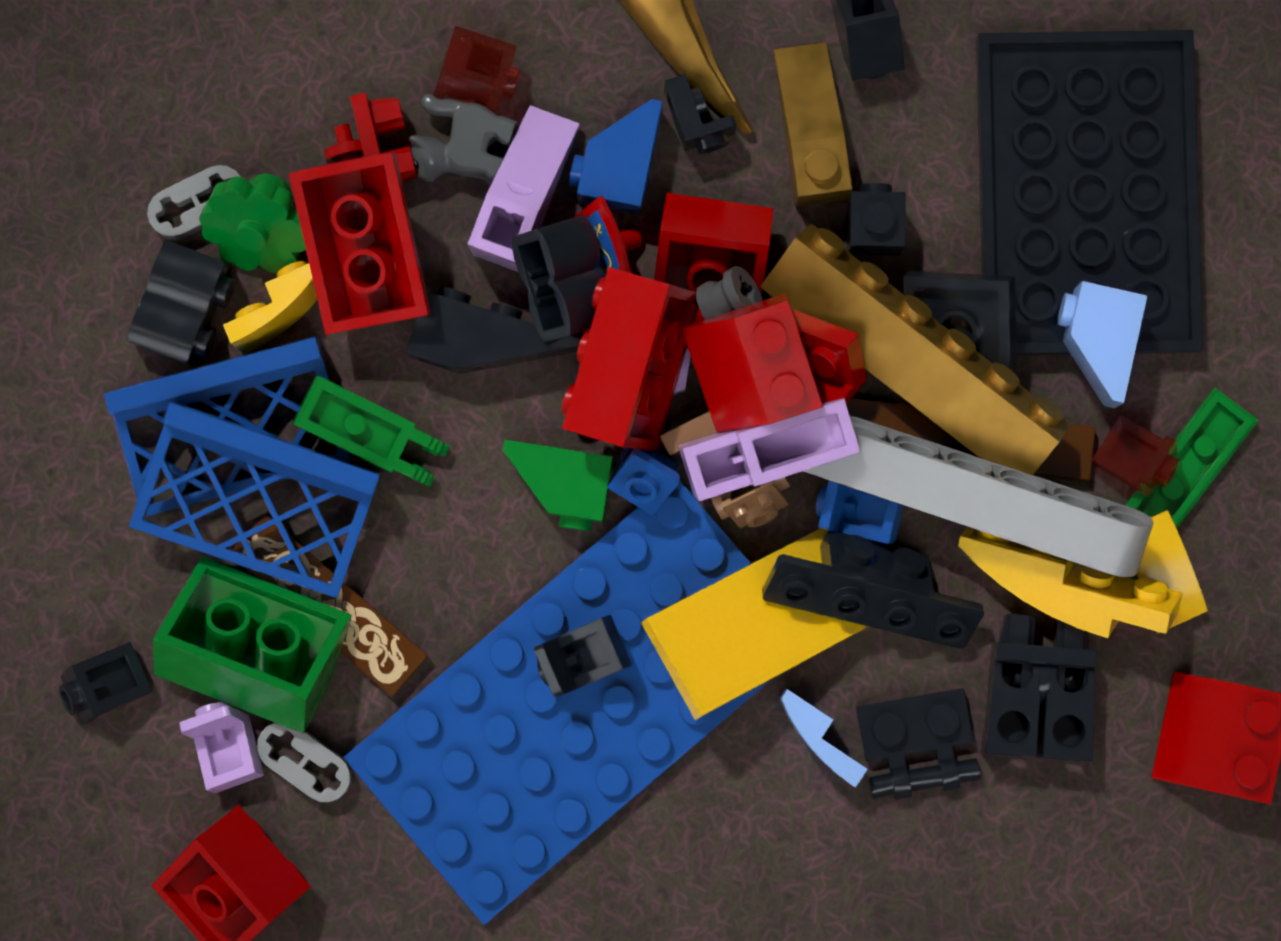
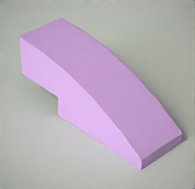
(768, 451)

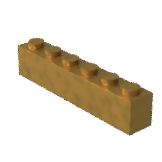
(918, 356)

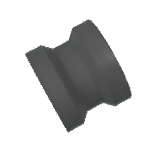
(731, 293)

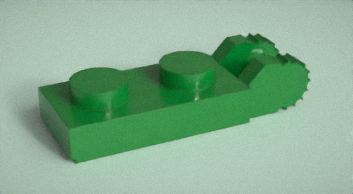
(364, 429)

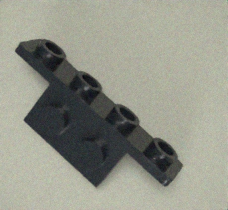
(873, 588)

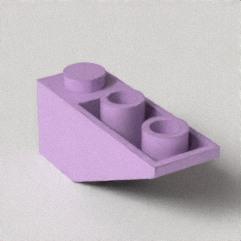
(523, 185)

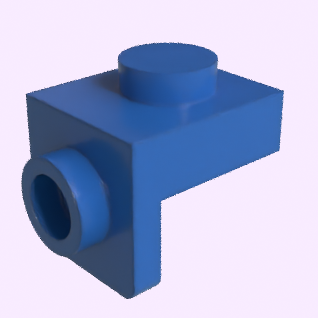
(644, 478)
(858, 513)

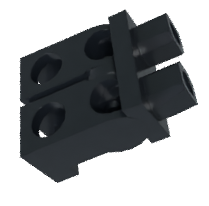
(1034, 675)

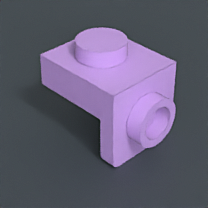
(223, 746)

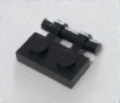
(915, 726)

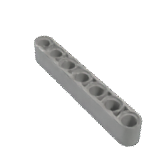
(993, 499)

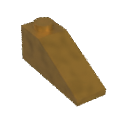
(812, 125)

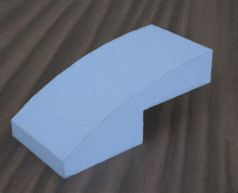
(811, 727)

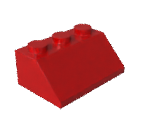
(360, 242)
(629, 361)

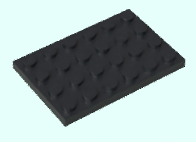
(1091, 177)

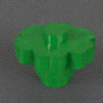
(253, 223)

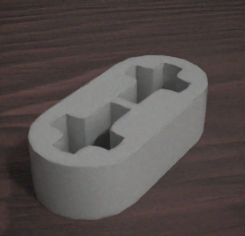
(183, 193)
(296, 772)

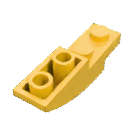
(1071, 590)

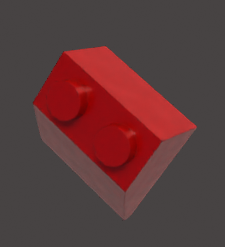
(709, 237)
(753, 365)
(1220, 738)
(230, 881)

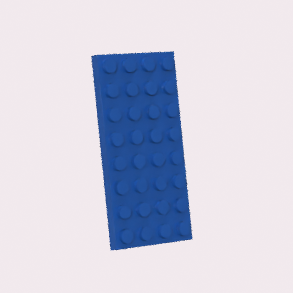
(505, 774)

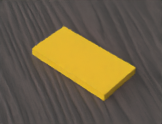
(733, 640)

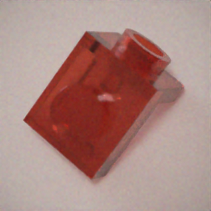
(1137, 456)

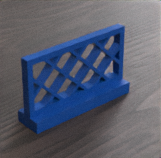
(202, 385)
(268, 453)

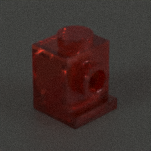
(477, 69)

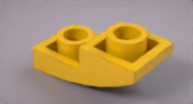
(291, 298)
(1169, 563)

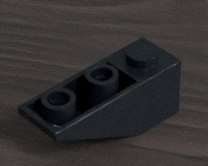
(477, 339)

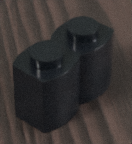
(561, 272)
(181, 304)

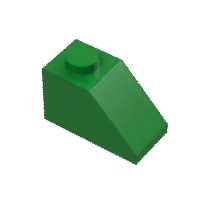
(564, 481)

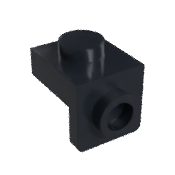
(581, 656)

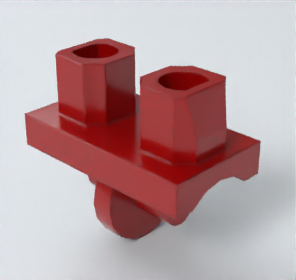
(372, 120)

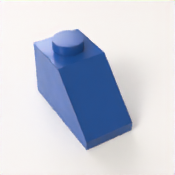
(619, 161)

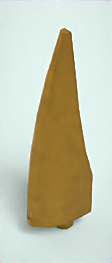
(680, 39)

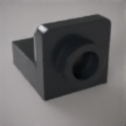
(687, 110)
(103, 683)

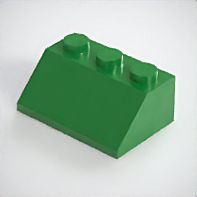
(250, 644)

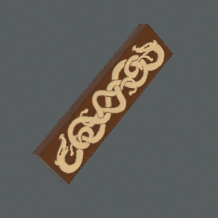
(371, 639)

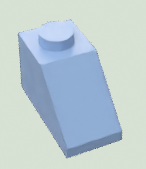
(1103, 336)

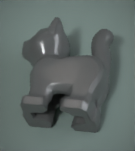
(467, 151)

